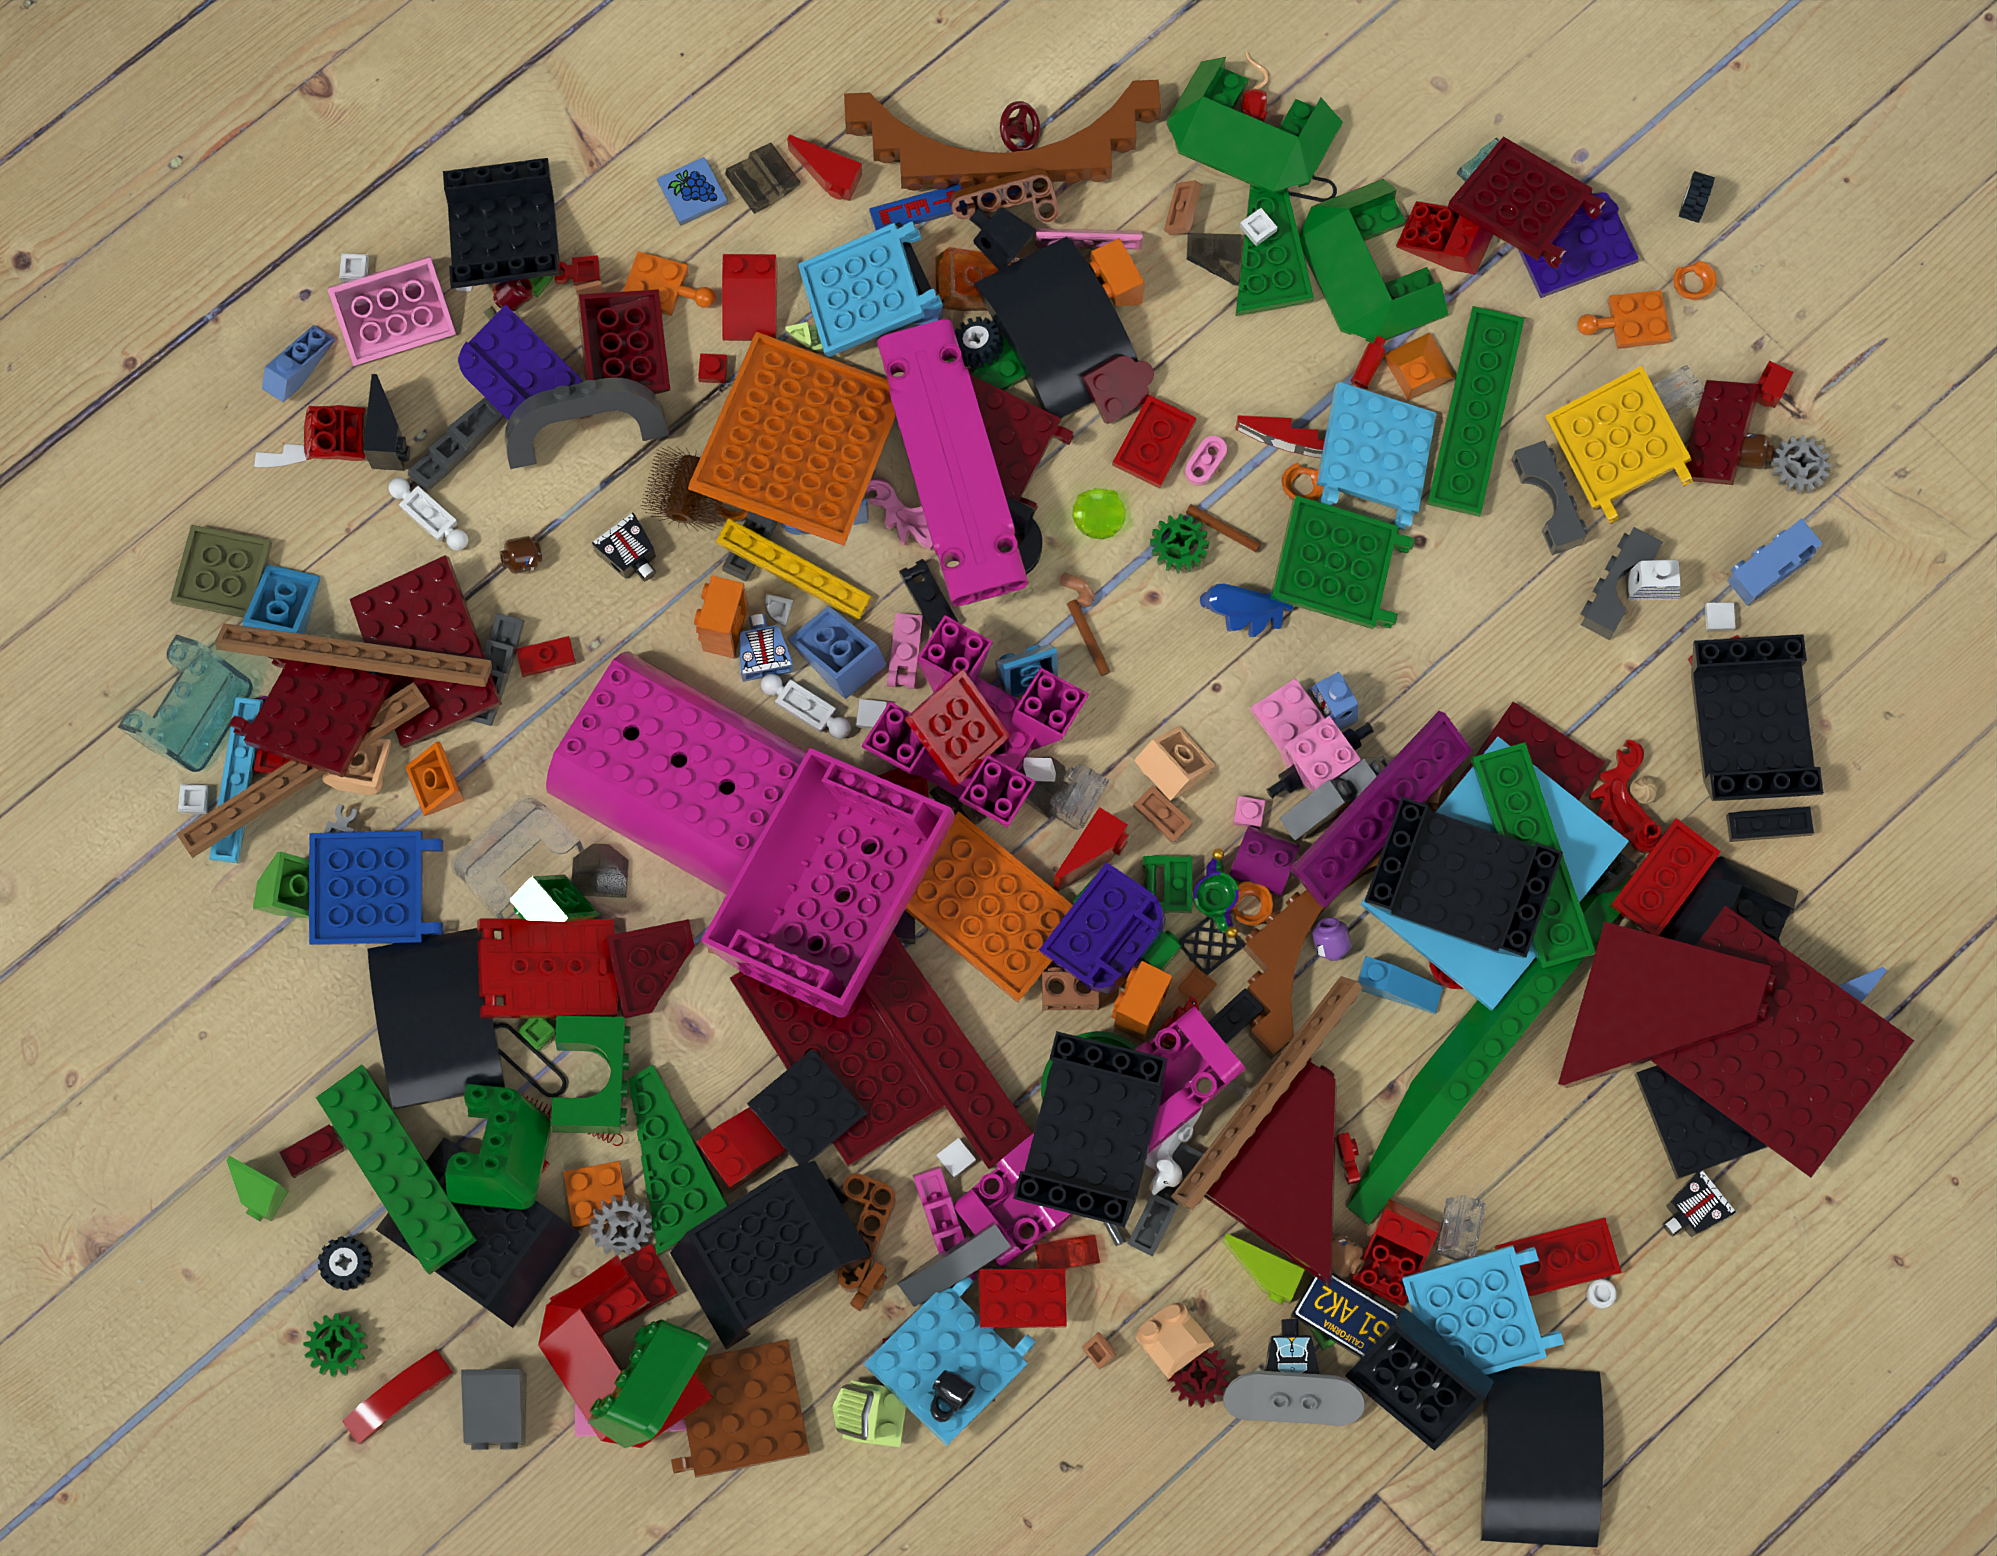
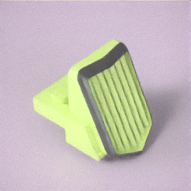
(869, 1414)

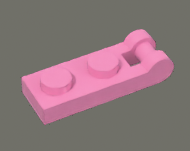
(905, 650)

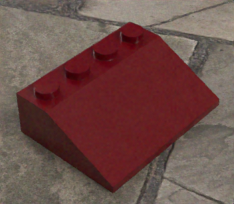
(624, 337)

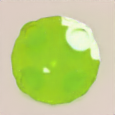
(1099, 513)

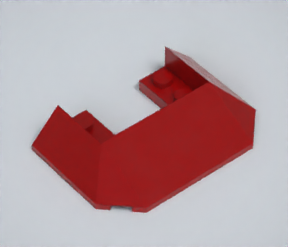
(580, 1355)

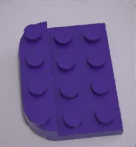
(1591, 250)
(512, 363)
(1106, 931)

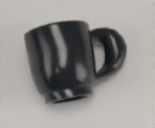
(953, 1391)

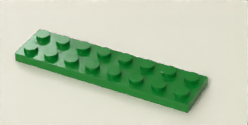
(1476, 411)
(1522, 814)
(396, 1169)

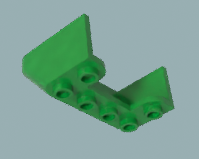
(510, 1155)
(651, 1385)

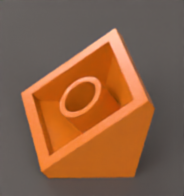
(434, 780)

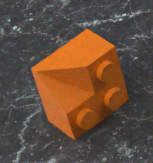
(1117, 274)

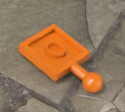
(668, 276)
(1635, 318)

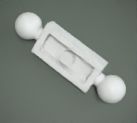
(428, 514)
(805, 706)

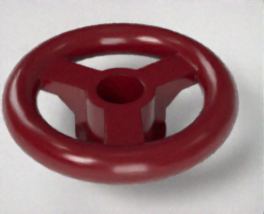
(1017, 128)

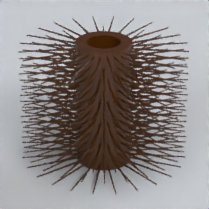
(681, 502)

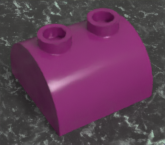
(1264, 860)

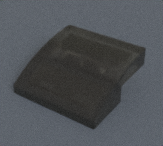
(762, 178)

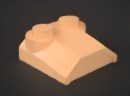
(364, 771)
(1172, 1338)

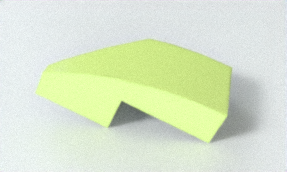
(806, 335)

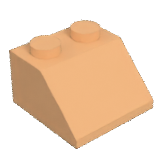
(1174, 762)

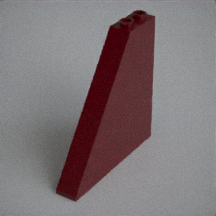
(1657, 999)
(1287, 1174)

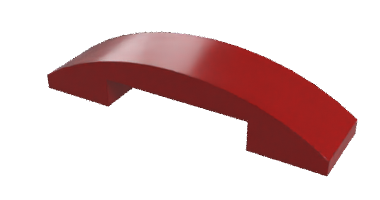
(396, 1395)

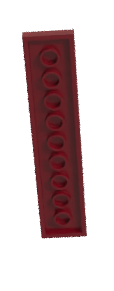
(944, 1055)

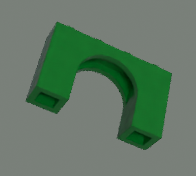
(602, 1111)

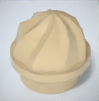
(1643, 790)

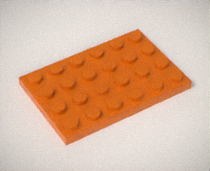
(988, 907)

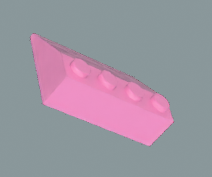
(391, 310)

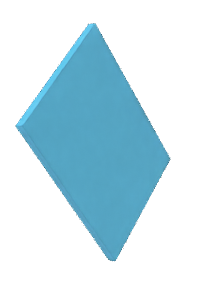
(1588, 850)

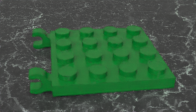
(1337, 563)

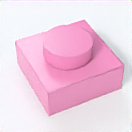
(1249, 812)

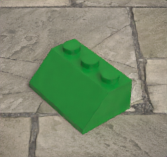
(552, 900)

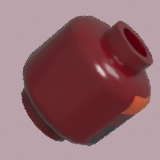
(512, 293)

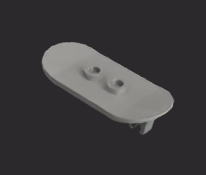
(1294, 1398)

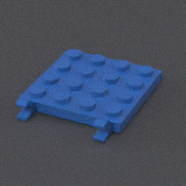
(368, 887)

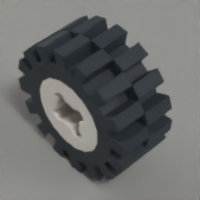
(1696, 196)
(981, 351)
(349, 1272)

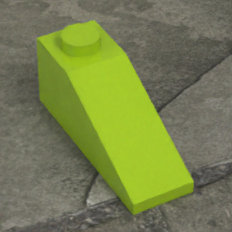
(1269, 1272)

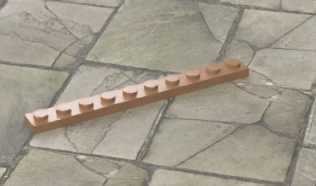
(354, 655)
(290, 779)
(1266, 1093)

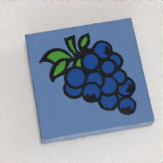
(692, 191)

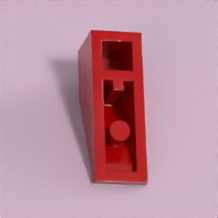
(831, 170)

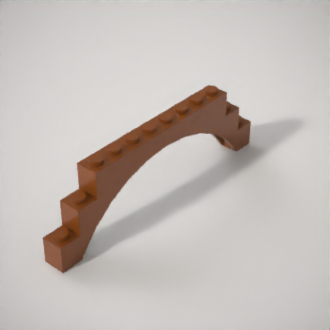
(937, 165)
(1276, 953)

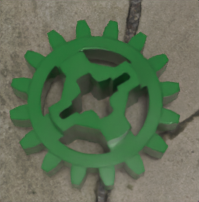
(1189, 539)
(335, 1332)

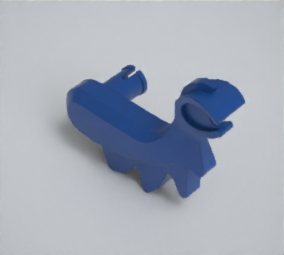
(1244, 608)

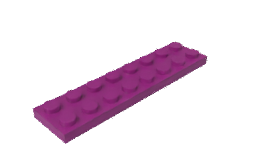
(1367, 821)

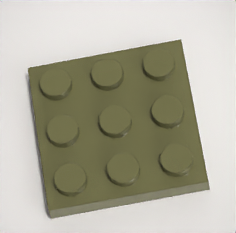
(220, 571)

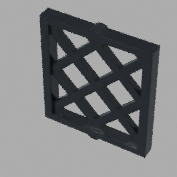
(1193, 957)

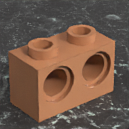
(1070, 998)

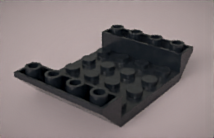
(501, 223)
(1753, 718)
(1462, 880)
(1093, 1129)
(512, 1250)
(767, 1250)

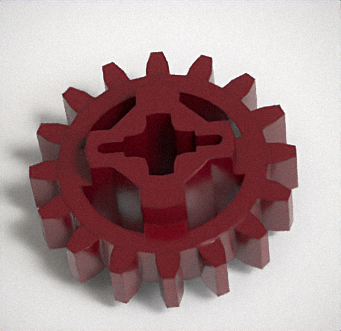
(1211, 1375)

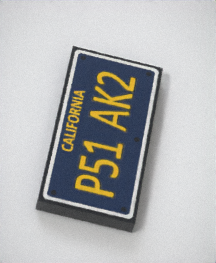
(1342, 1313)

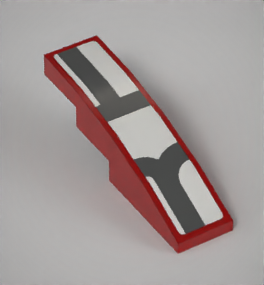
(1279, 434)

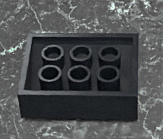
(1420, 1379)

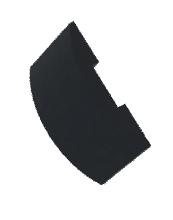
(1055, 323)
(432, 1019)
(1543, 1457)

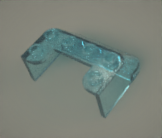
(195, 709)

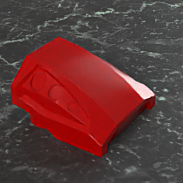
(334, 433)

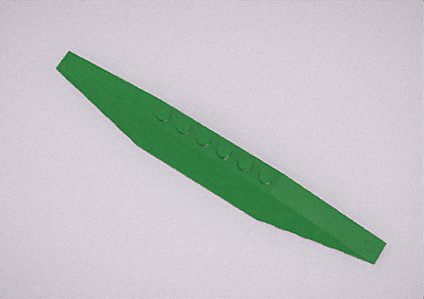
(1462, 1067)

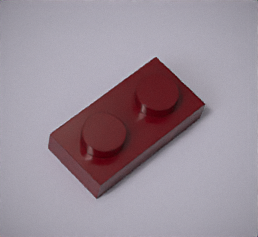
(311, 1151)

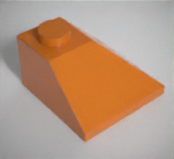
(1419, 366)

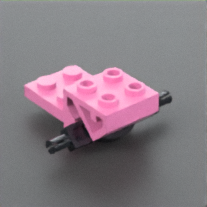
(1307, 741)

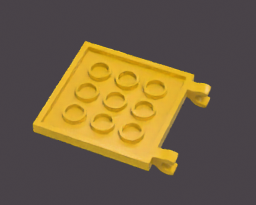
(1619, 439)

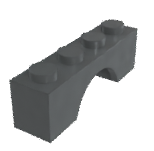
(1537, 467)
(1606, 610)

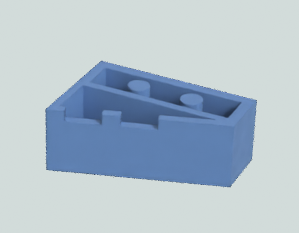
(1774, 562)

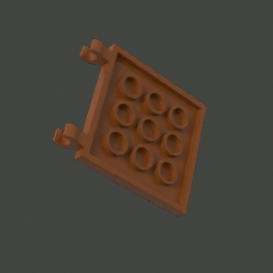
(751, 1415)

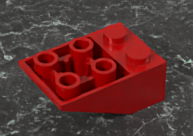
(1444, 238)
(1396, 1250)

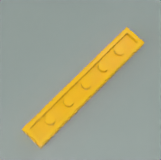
(793, 569)

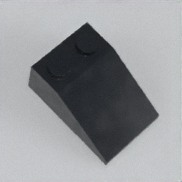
(383, 439)

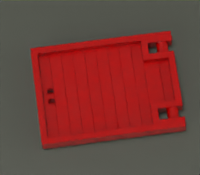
(546, 968)

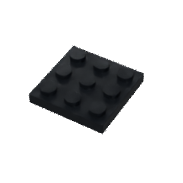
(807, 1108)

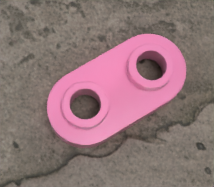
(1205, 462)

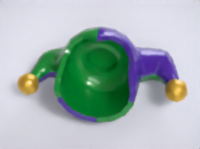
(1217, 895)

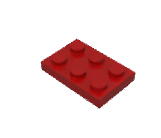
(1154, 441)
(1022, 1298)

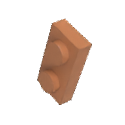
(1183, 207)
(1162, 814)

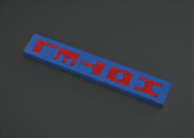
(923, 207)

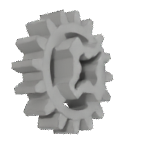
(1792, 471)
(622, 1220)

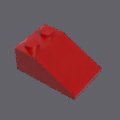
(749, 296)
(1096, 846)
(740, 1148)

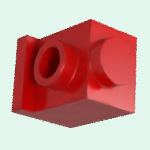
(1773, 384)

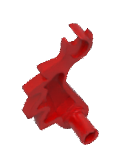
(1620, 807)

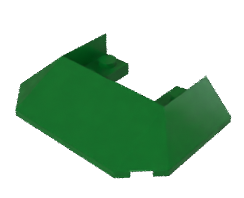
(1245, 147)
(1348, 276)

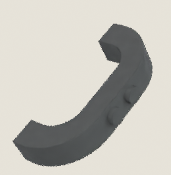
(580, 401)

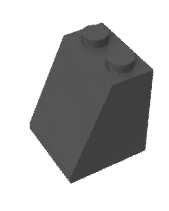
(494, 1408)

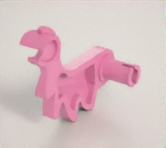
(906, 519)

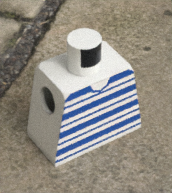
(1656, 580)

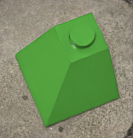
(284, 887)
(256, 1190)

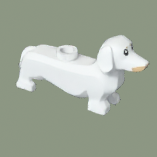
(1161, 1161)

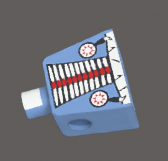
(763, 650)
(1335, 699)

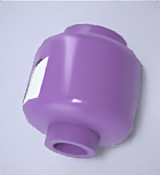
(1331, 939)

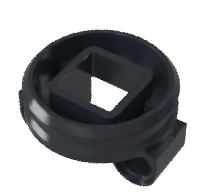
(1028, 530)

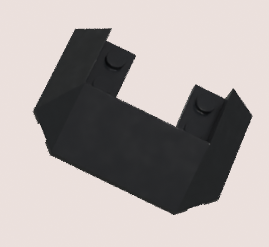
(1746, 892)

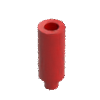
(1369, 363)

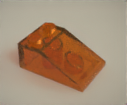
(956, 275)

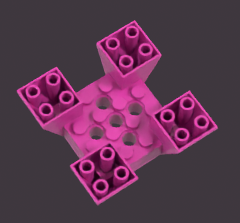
(1033, 722)

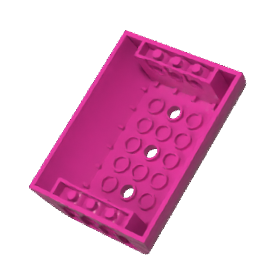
(664, 806)
(802, 865)

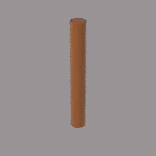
(1223, 528)
(1088, 637)

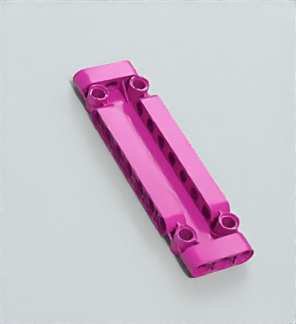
(952, 463)
(1195, 1057)

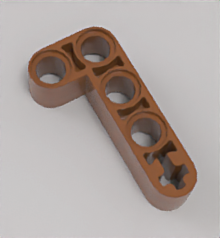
(1003, 199)
(870, 1210)

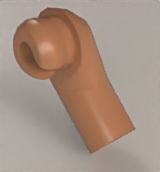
(1079, 584)

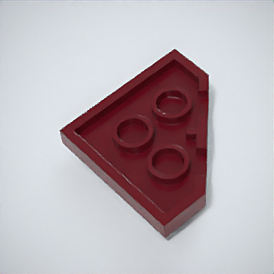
(647, 963)

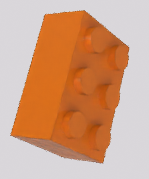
(721, 616)
(1141, 1000)

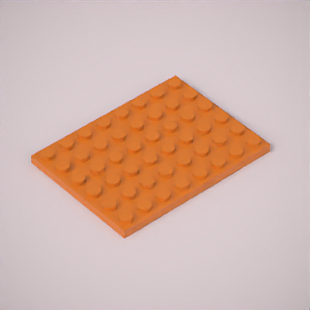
(797, 439)

